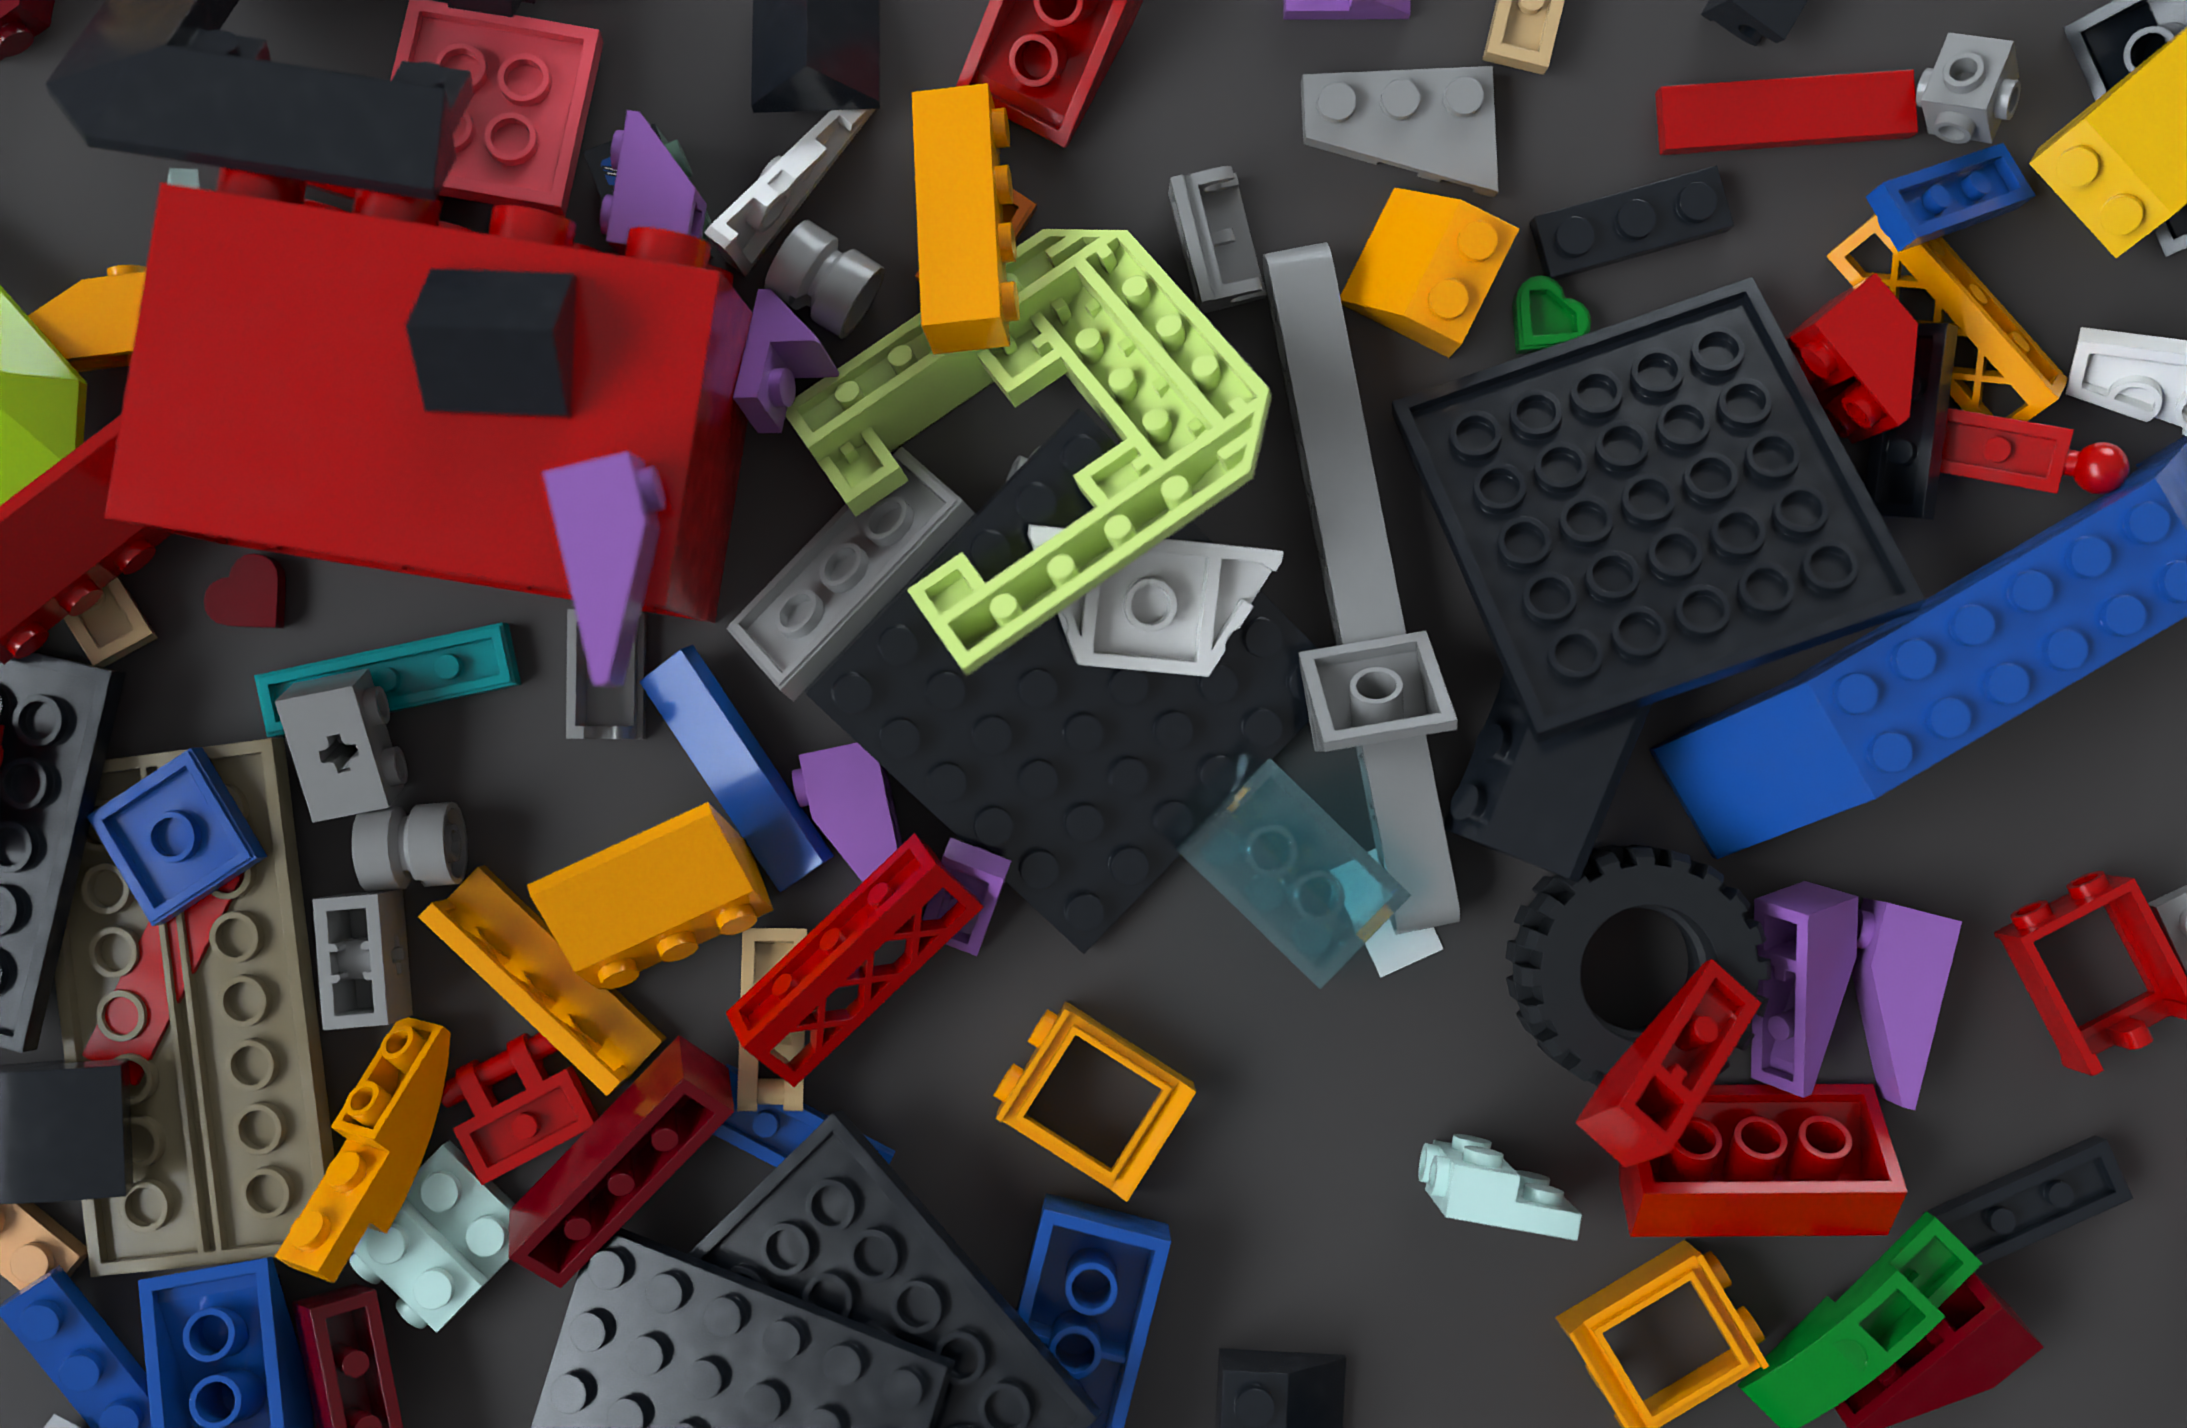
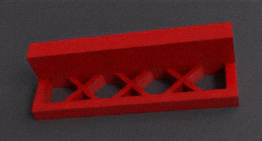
(842, 954)

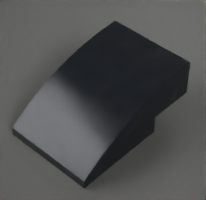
(65, 1131)

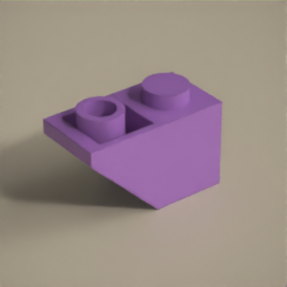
(647, 187)

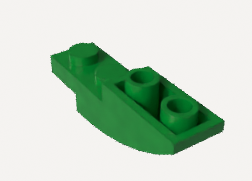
(1865, 1330)

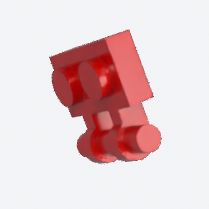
(524, 1124)

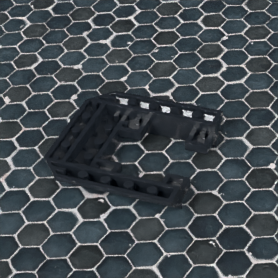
(182, 90)

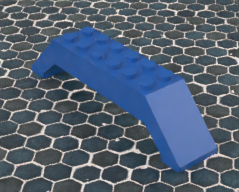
(1943, 671)

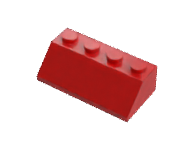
(62, 547)
(1771, 1168)

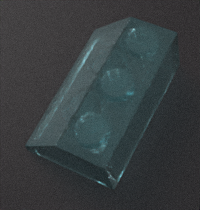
(1293, 872)

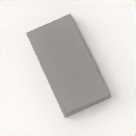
(847, 578)

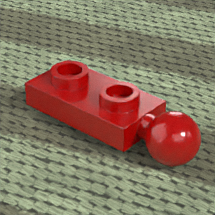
(2027, 454)

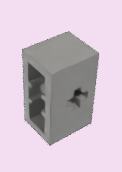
(331, 773)
(362, 959)

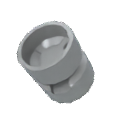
(817, 275)
(397, 847)

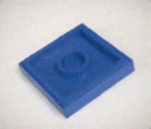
(177, 836)

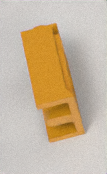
(1051, 1040)
(1639, 1289)

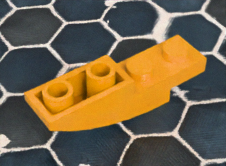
(386, 1137)

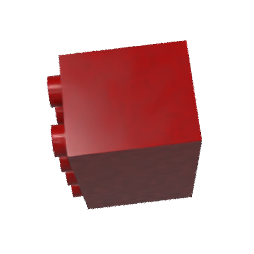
(291, 420)

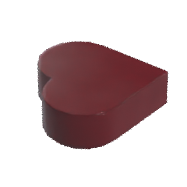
(250, 595)

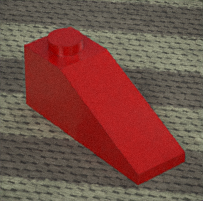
(1669, 1068)

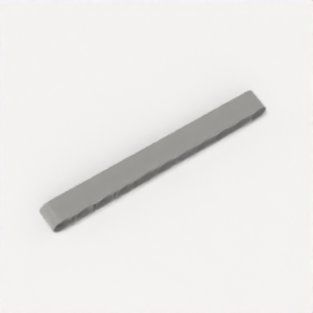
(1357, 565)

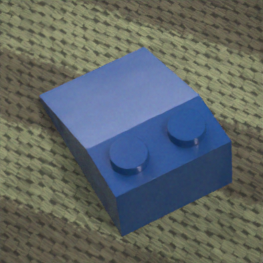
(222, 1350)

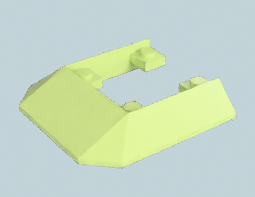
(1137, 355)

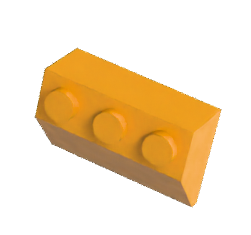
(652, 897)

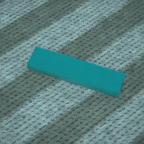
(412, 671)

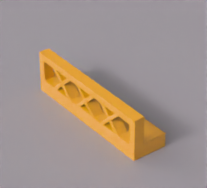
(1976, 313)
(527, 967)

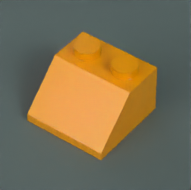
(1428, 267)

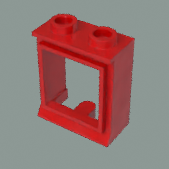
(2145, 944)

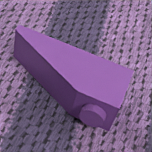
(608, 548)
(850, 804)
(1812, 958)
(1900, 991)

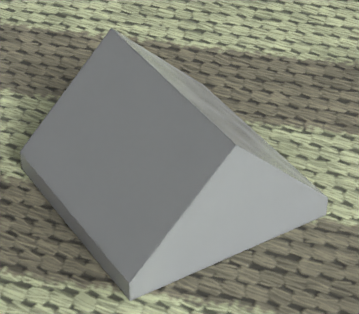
(1375, 692)

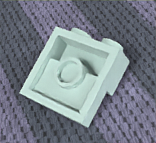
(1481, 1187)
(441, 1242)

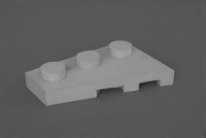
(1410, 119)

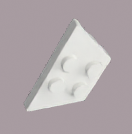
(1166, 606)

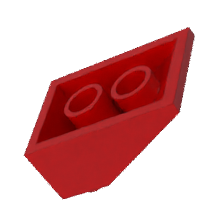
(1047, 58)

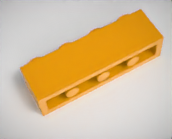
(961, 219)

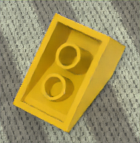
(2126, 153)

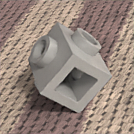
(1970, 88)

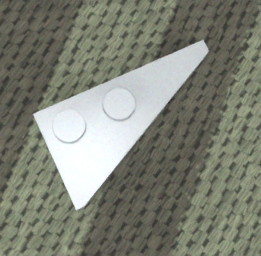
(766, 207)

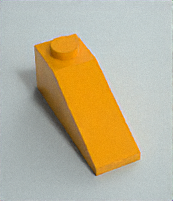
(95, 319)

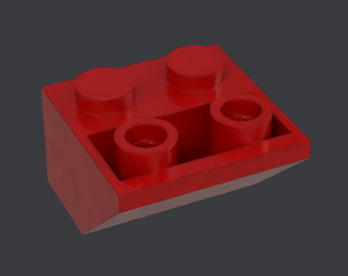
(1860, 359)

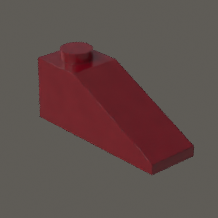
(1960, 1357)

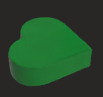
(1545, 316)

